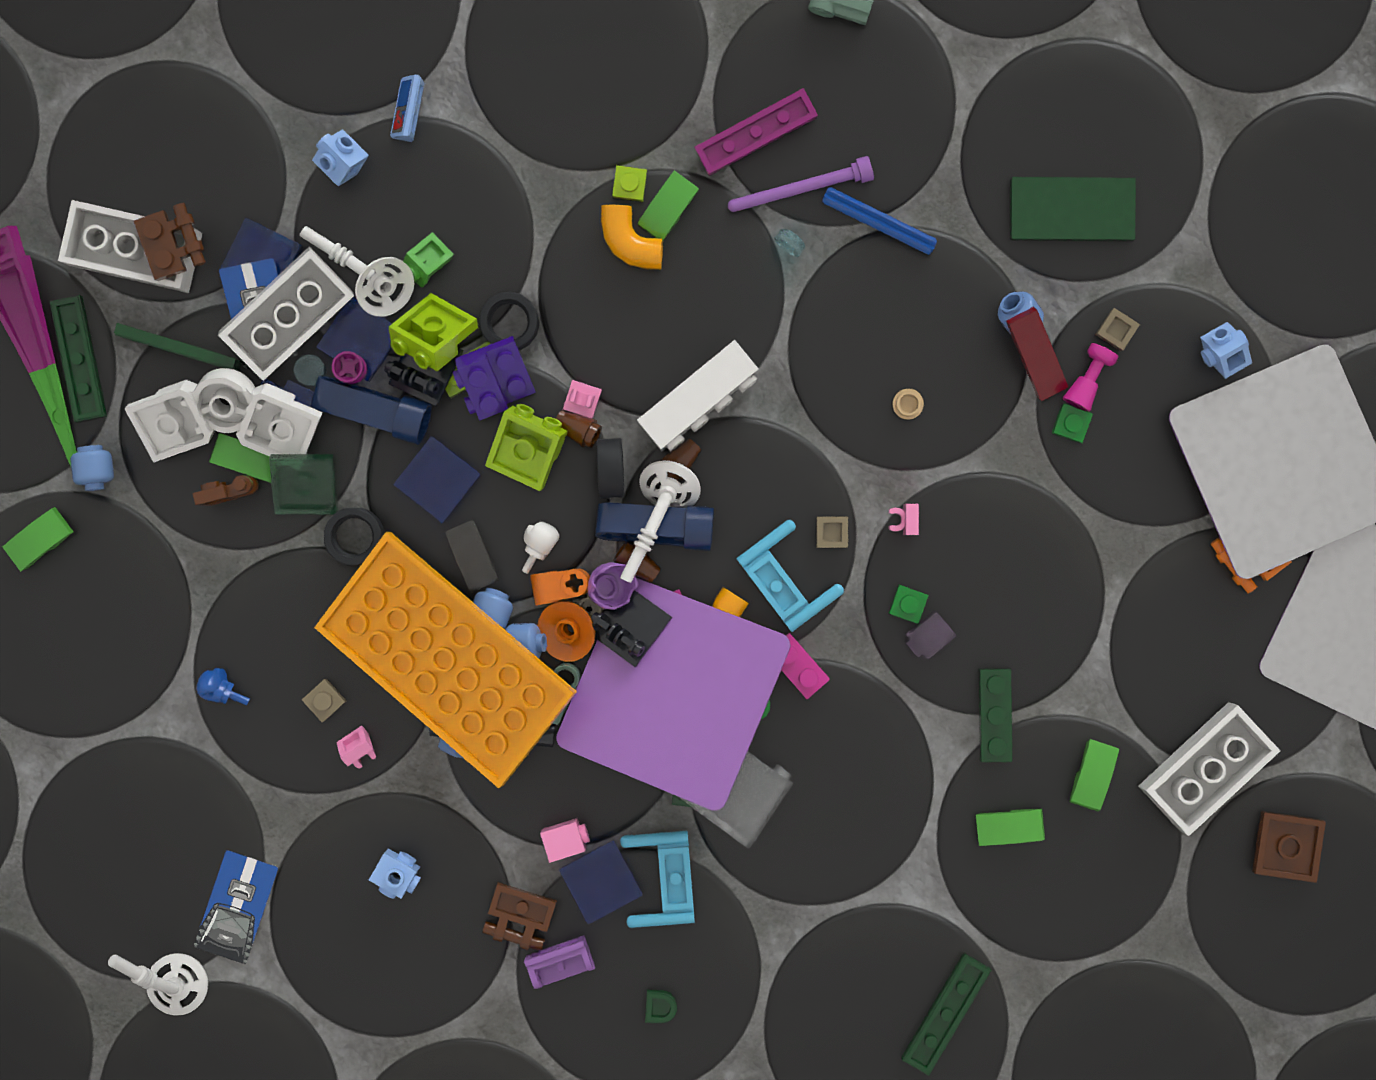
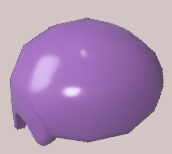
(607, 587)

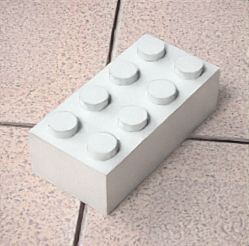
(109, 244)
(286, 313)
(699, 395)
(1209, 768)

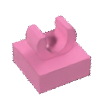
(582, 399)
(909, 519)
(355, 746)

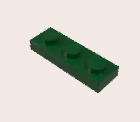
(995, 715)

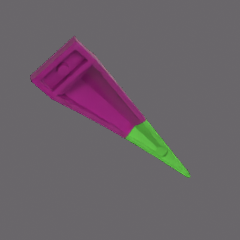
(27, 328)

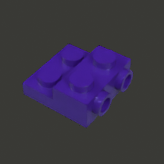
(493, 377)

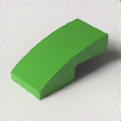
(668, 206)
(234, 456)
(37, 539)
(1094, 775)
(1010, 827)

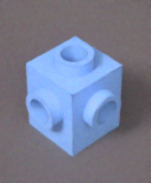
(339, 157)
(1226, 350)
(389, 883)

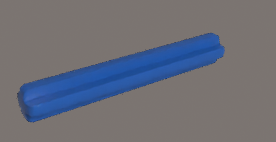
(879, 220)

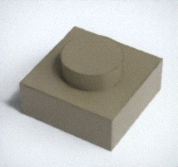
(1117, 329)
(831, 532)
(324, 700)

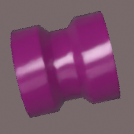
(344, 367)

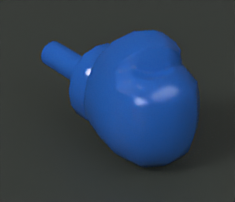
(215, 687)

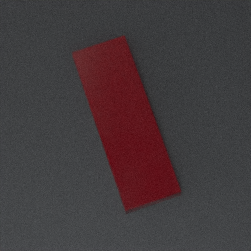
(1037, 353)

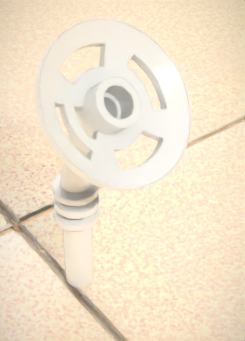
(376, 278)
(666, 498)
(171, 983)

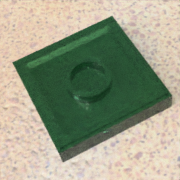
(303, 483)

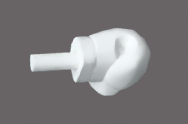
(540, 541)

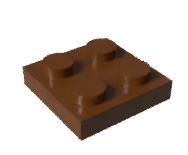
(1289, 846)

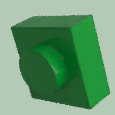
(1072, 423)
(908, 604)

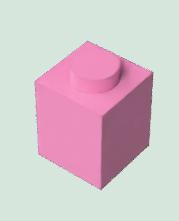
(564, 839)

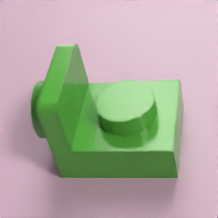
(427, 258)

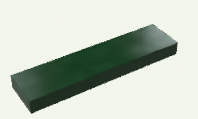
(177, 347)
(78, 358)
(946, 1014)

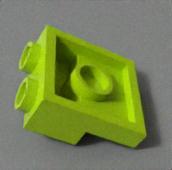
(431, 332)
(526, 446)

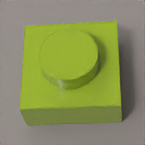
(629, 183)

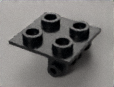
(420, 382)
(631, 627)

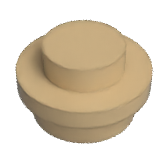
(908, 404)

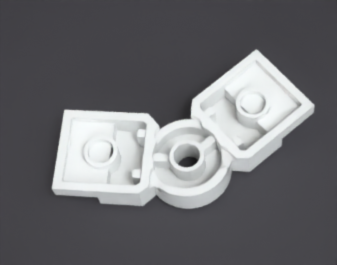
(190, 413)

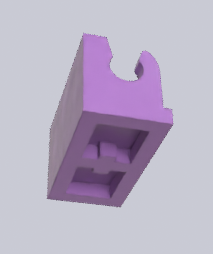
(559, 962)

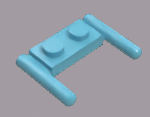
(777, 585)
(674, 878)

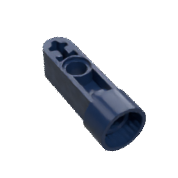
(402, 417)
(680, 526)

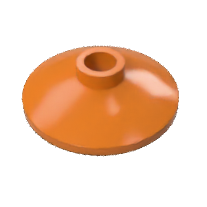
(560, 641)

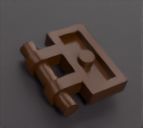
(161, 245)
(217, 493)
(522, 908)

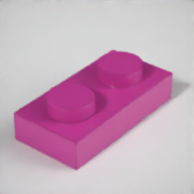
(803, 670)

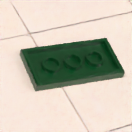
(1072, 208)

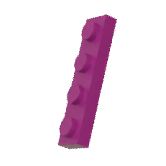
(756, 132)

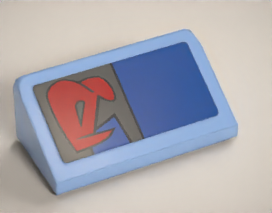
(407, 108)

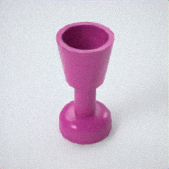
(1084, 388)

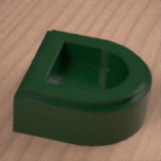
(660, 1006)

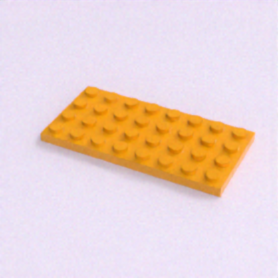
(445, 659)

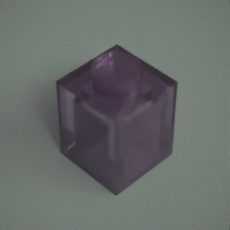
(929, 636)

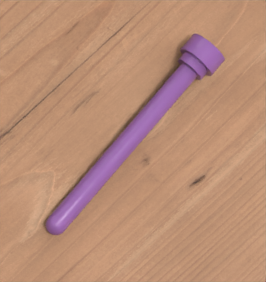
(858, 171)

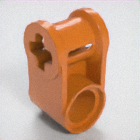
(555, 585)

